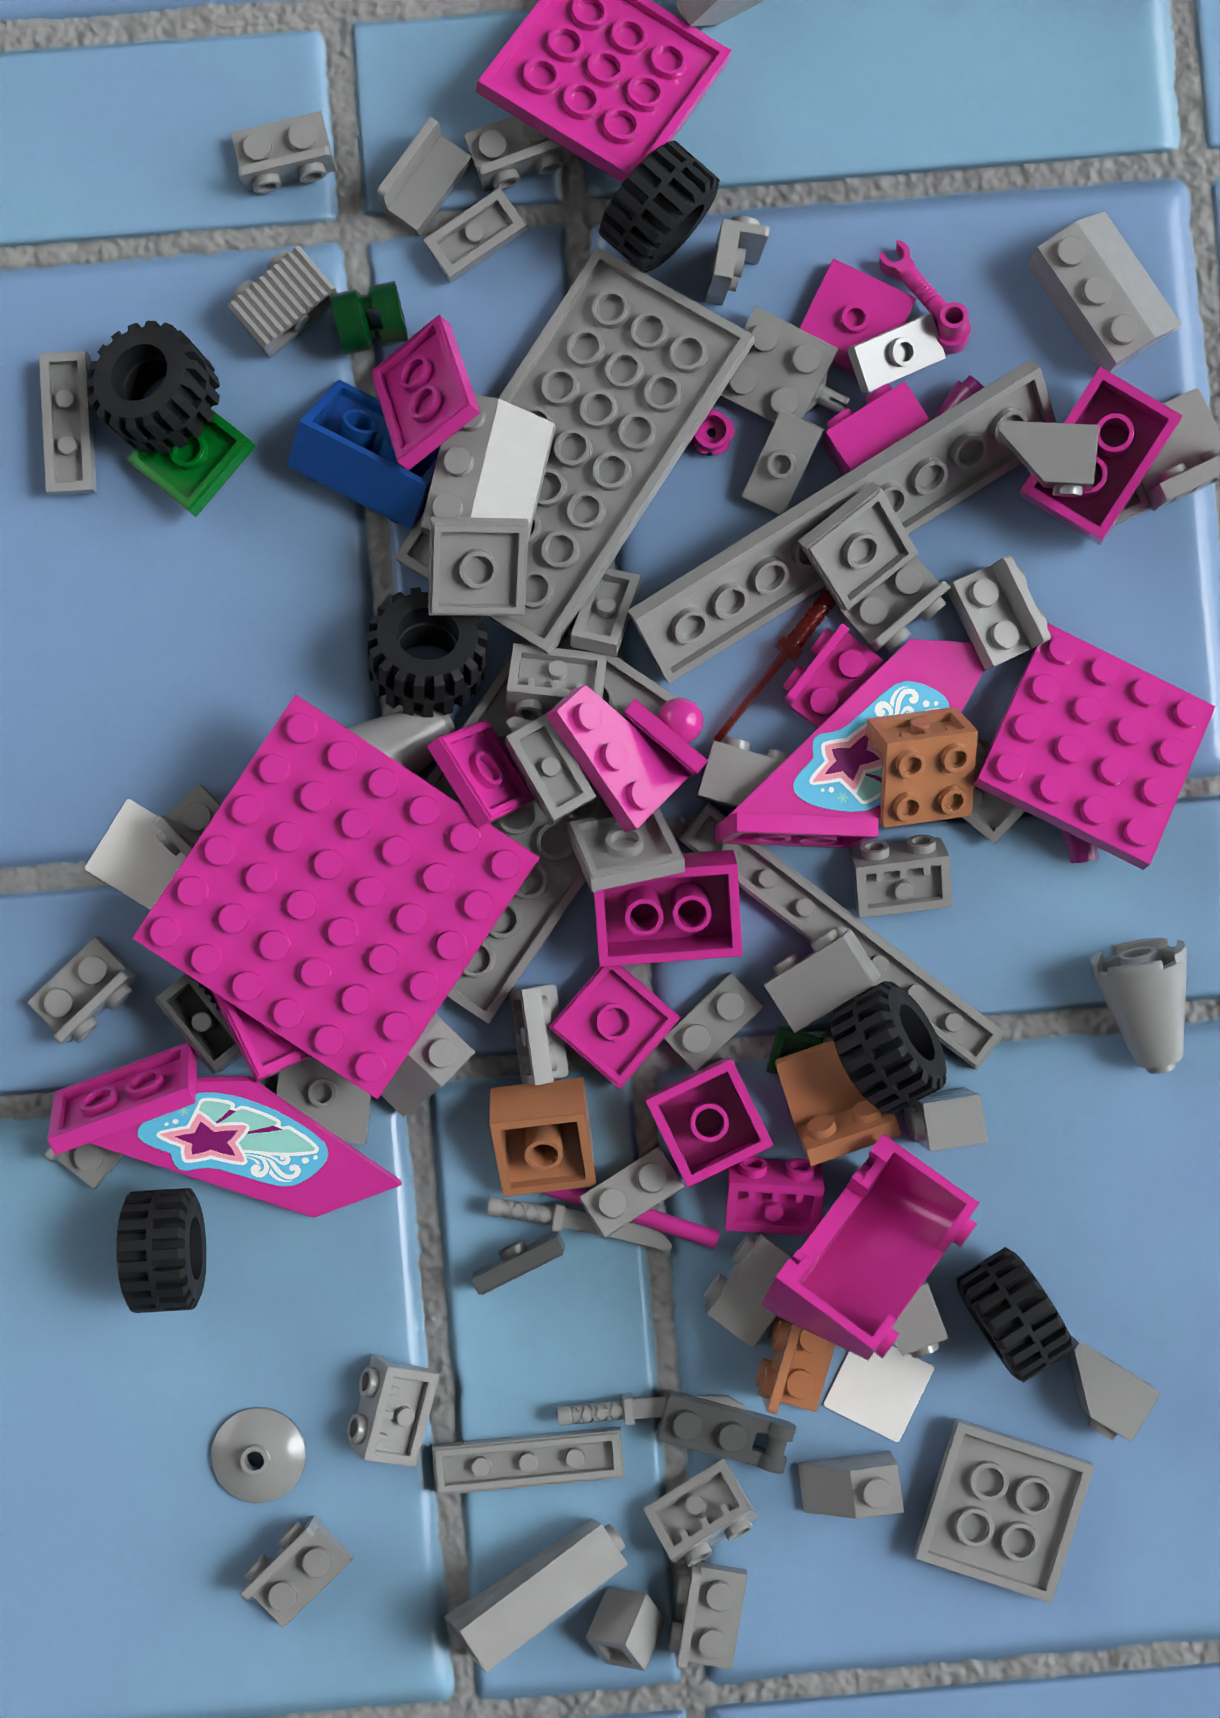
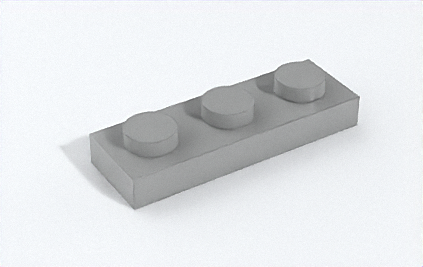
(67, 423)

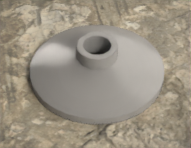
(274, 1438)

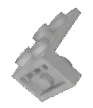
(1190, 455)

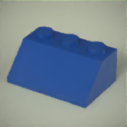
(350, 451)

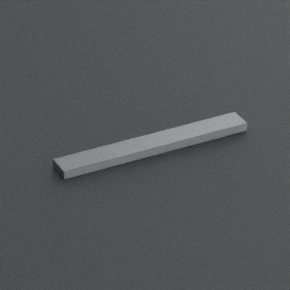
(815, 913)

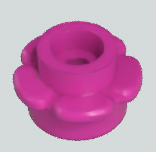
(720, 442)

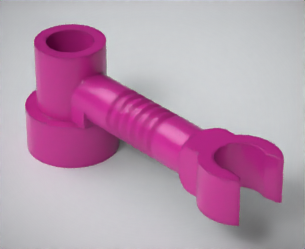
(949, 318)

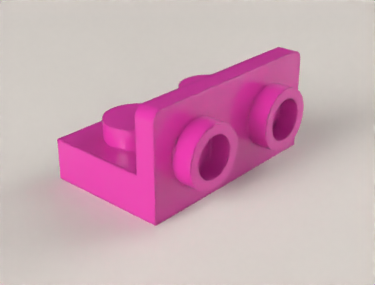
(831, 678)
(774, 1196)

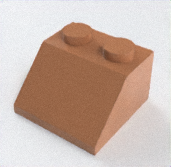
(542, 1137)

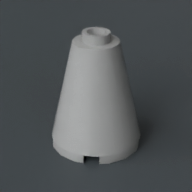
(406, 736)
(1146, 998)

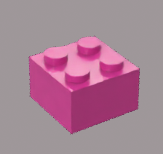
(708, 1121)

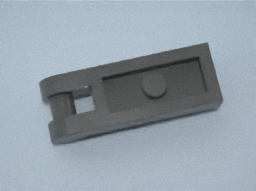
(724, 1431)

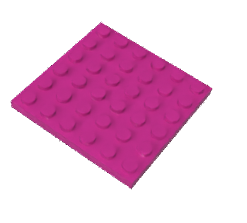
(335, 897)

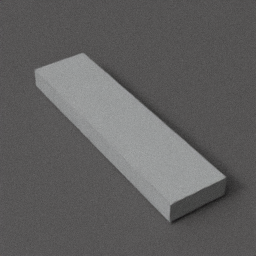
(528, 1461)

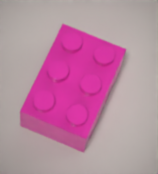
(1129, 441)
(673, 915)

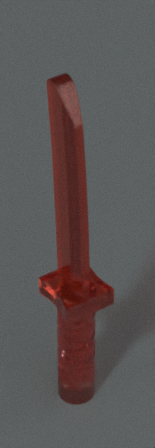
(789, 649)

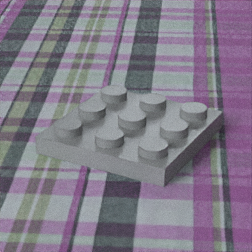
(1003, 1510)

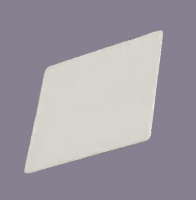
(133, 856)
(879, 1391)

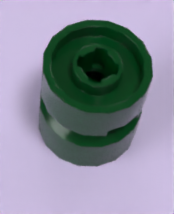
(353, 320)

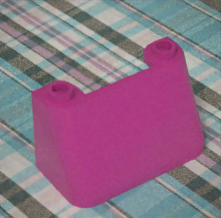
(872, 1252)

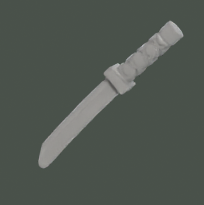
(561, 1217)
(628, 1409)

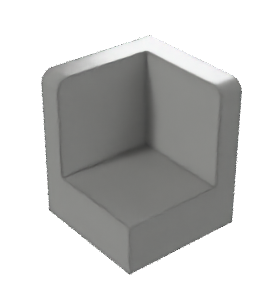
(625, 1628)

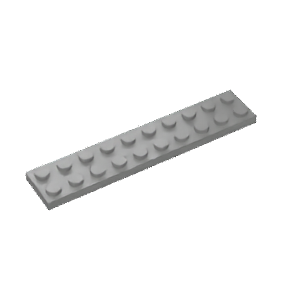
(769, 567)

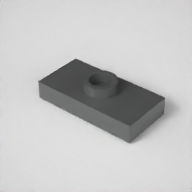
(516, 1261)

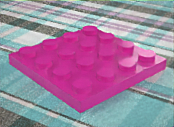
(604, 77)
(1095, 747)

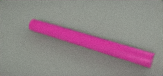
(656, 1220)

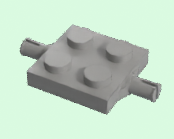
(783, 370)

